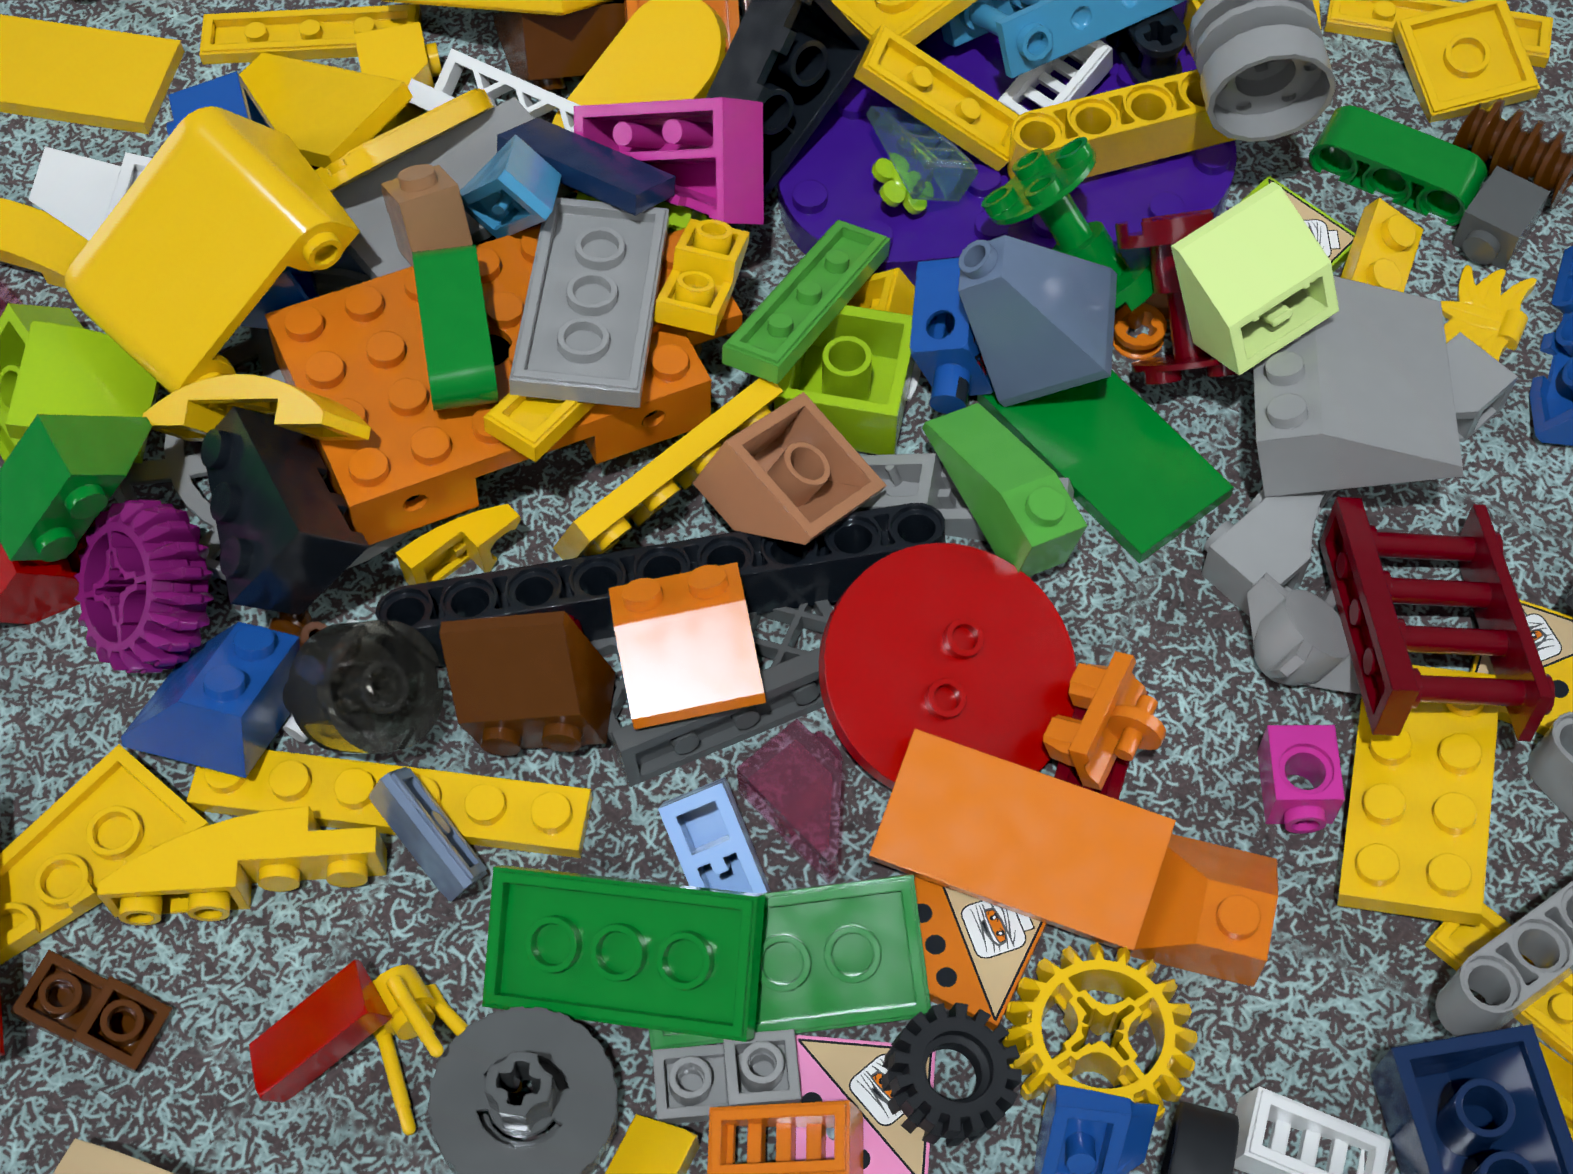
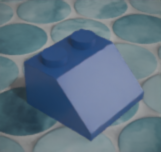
(221, 702)

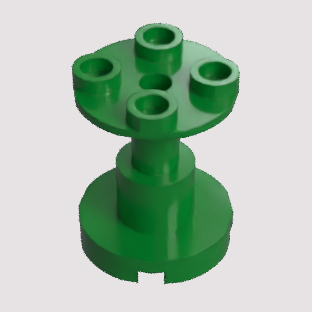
(1043, 189)

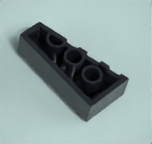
(797, 64)

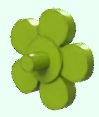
(894, 190)

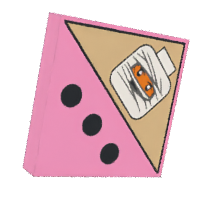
(853, 1071)

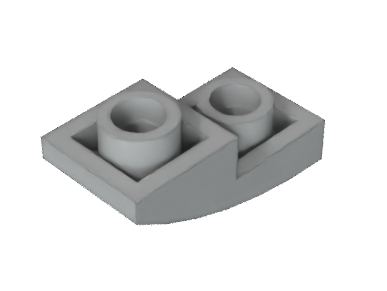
(725, 1075)

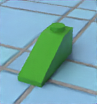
(1007, 489)

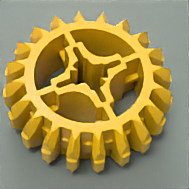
(1082, 1012)

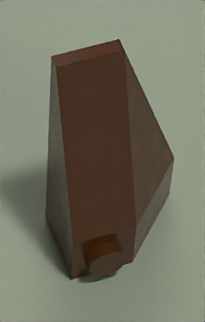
(557, 46)

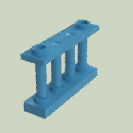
(1046, 29)

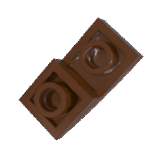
(91, 1011)

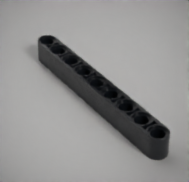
(770, 570)

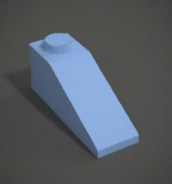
(713, 840)

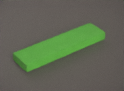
(805, 302)

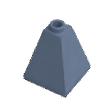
(1037, 316)

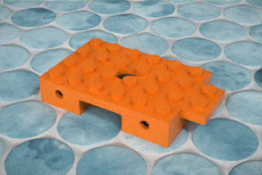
(424, 463)

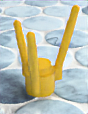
(413, 1014)

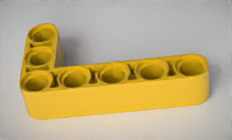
(1124, 123)

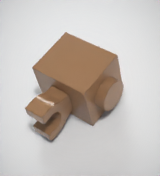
(425, 210)

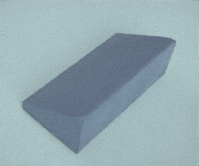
(427, 832)

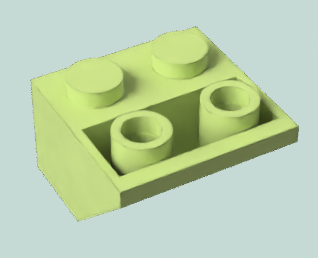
(1253, 280)

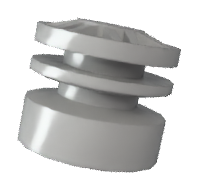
(1261, 66)

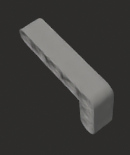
(1542, 935)

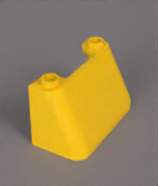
(205, 243)

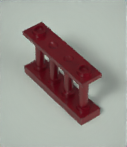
(1382, 640)

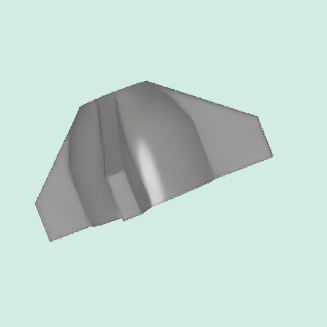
(1299, 637)

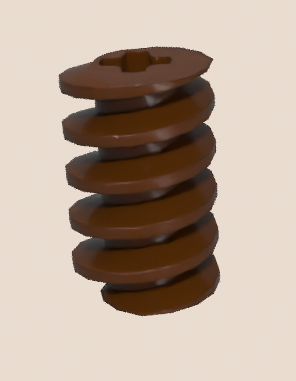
(1518, 150)

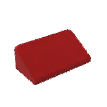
(317, 1034)

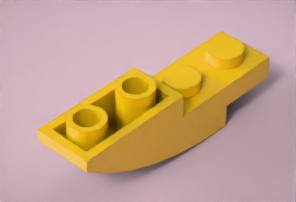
(218, 863)

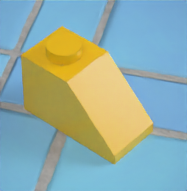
(400, 55)

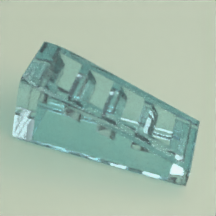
(923, 157)

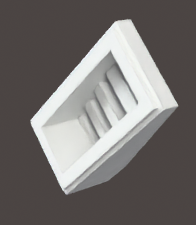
(1096, 62)
(1264, 1105)

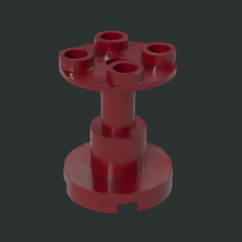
(1159, 235)

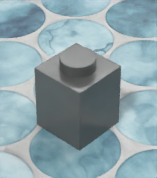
(1500, 218)

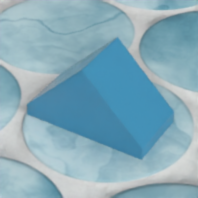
(512, 190)

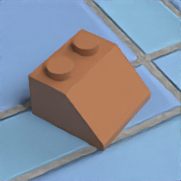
(788, 475)

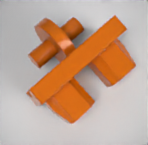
(1114, 725)

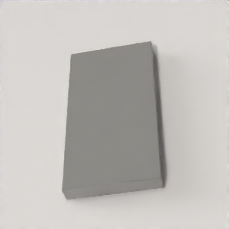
(459, 152)
(590, 304)

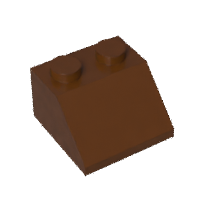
(527, 682)

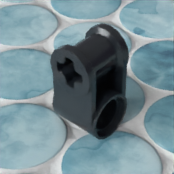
(1151, 46)

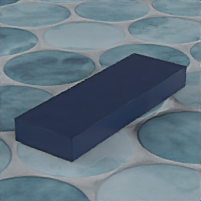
(595, 168)

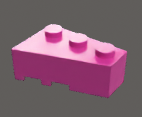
(704, 142)

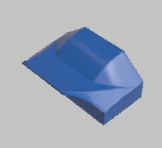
(1092, 1133)

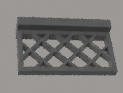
(789, 690)

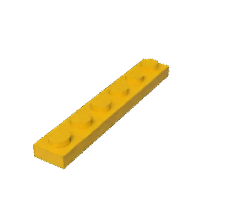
(337, 790)

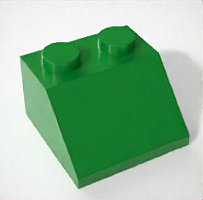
(63, 480)

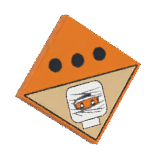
(973, 949)

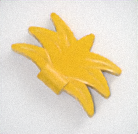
(1486, 315)

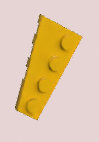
(86, 835)

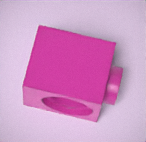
(1305, 752)

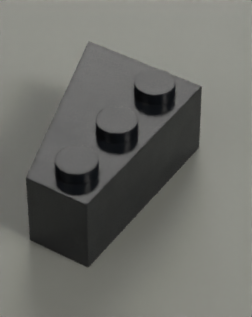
(274, 514)

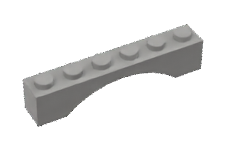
(1279, 529)

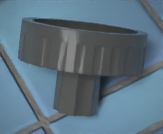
(569, 1083)

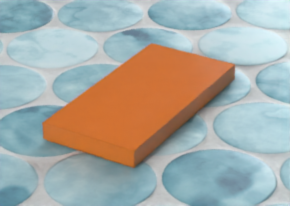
(1022, 840)

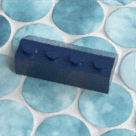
(1474, 1106)

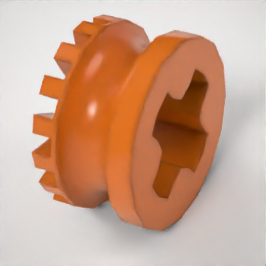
(1144, 345)

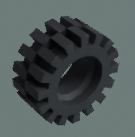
(984, 1050)

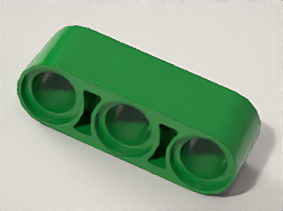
(1399, 162)
(455, 328)

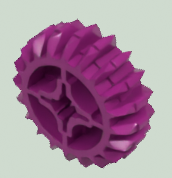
(143, 586)

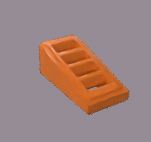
(786, 1117)

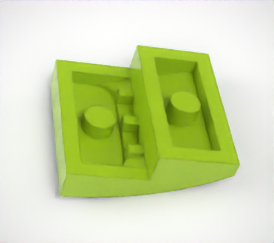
(77, 374)

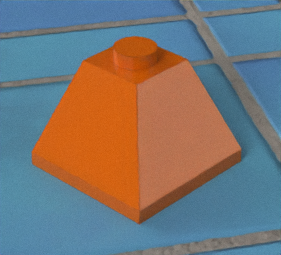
(1211, 911)

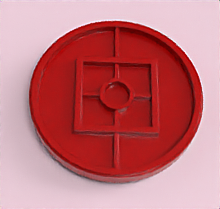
(945, 648)

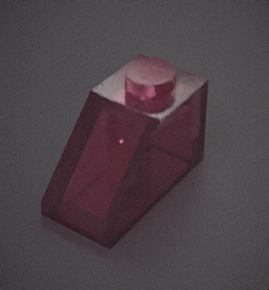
(799, 793)

